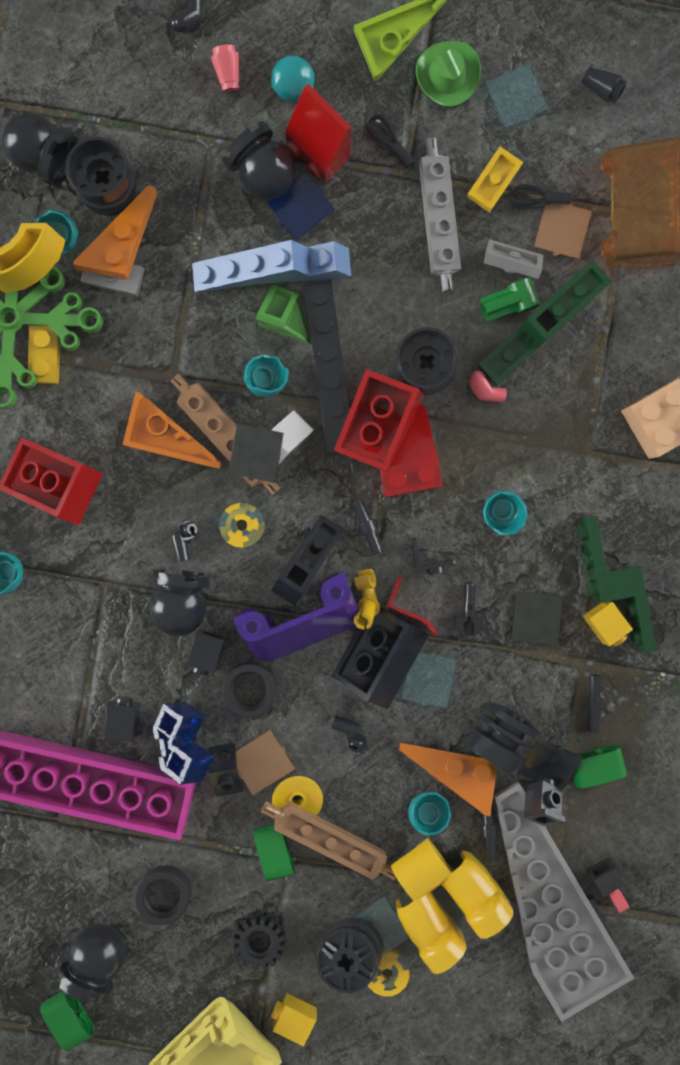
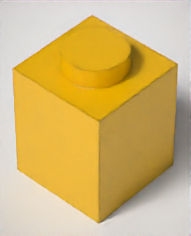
(608, 624)
(294, 1019)

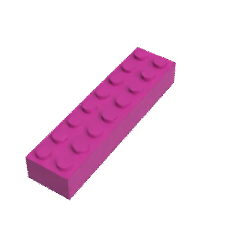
(92, 786)

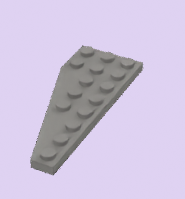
(560, 928)

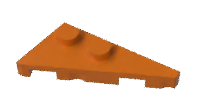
(157, 433)

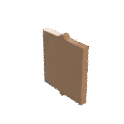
(562, 230)
(262, 762)

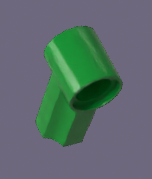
(517, 298)

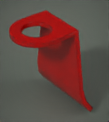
(409, 613)

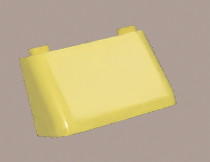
(219, 1037)

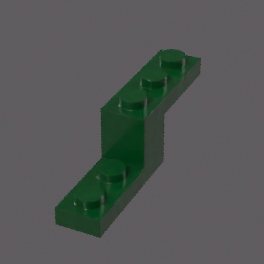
(544, 322)
(616, 584)

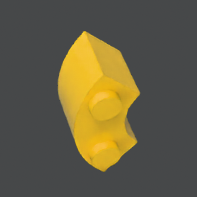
(29, 256)

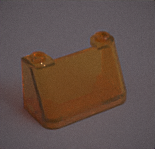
(644, 203)

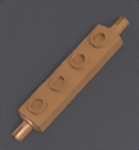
(212, 421)
(329, 840)

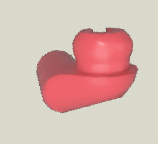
(483, 389)

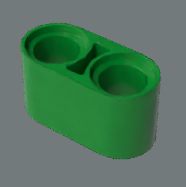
(600, 767)
(273, 853)
(67, 1020)

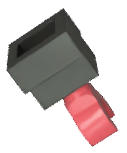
(608, 882)

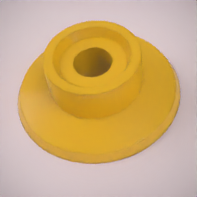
(299, 785)

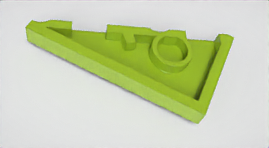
(390, 33)

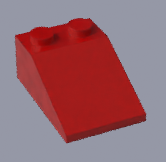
(318, 135)
(378, 420)
(416, 462)
(50, 481)

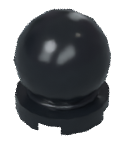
(38, 146)
(262, 164)
(178, 602)
(93, 961)

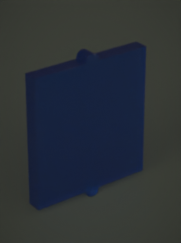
(301, 206)

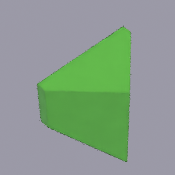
(283, 314)

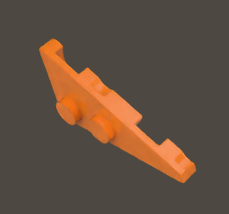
(118, 244)
(466, 775)

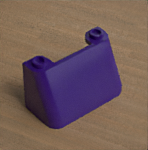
(275, 642)

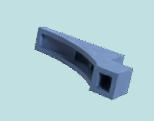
(273, 264)

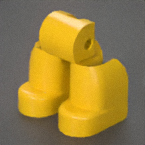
(428, 922)

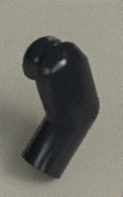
(182, 538)
(353, 732)

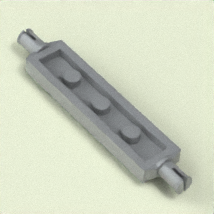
(439, 215)

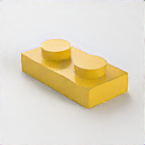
(494, 179)
(43, 354)

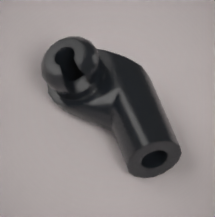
(189, 17)

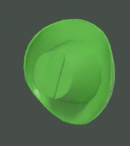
(448, 72)

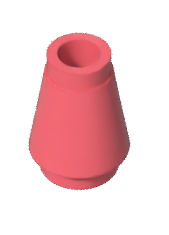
(226, 65)

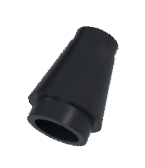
(604, 84)

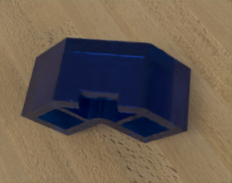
(176, 732)

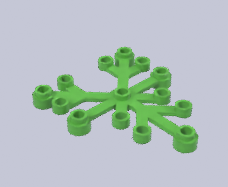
(57, 320)

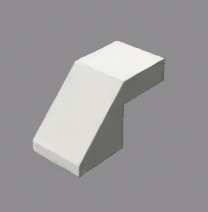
(295, 432)

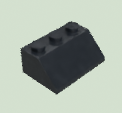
(380, 658)

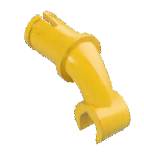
(368, 604)

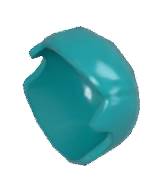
(290, 77)
(63, 225)
(265, 376)
(505, 512)
(10, 573)
(429, 813)

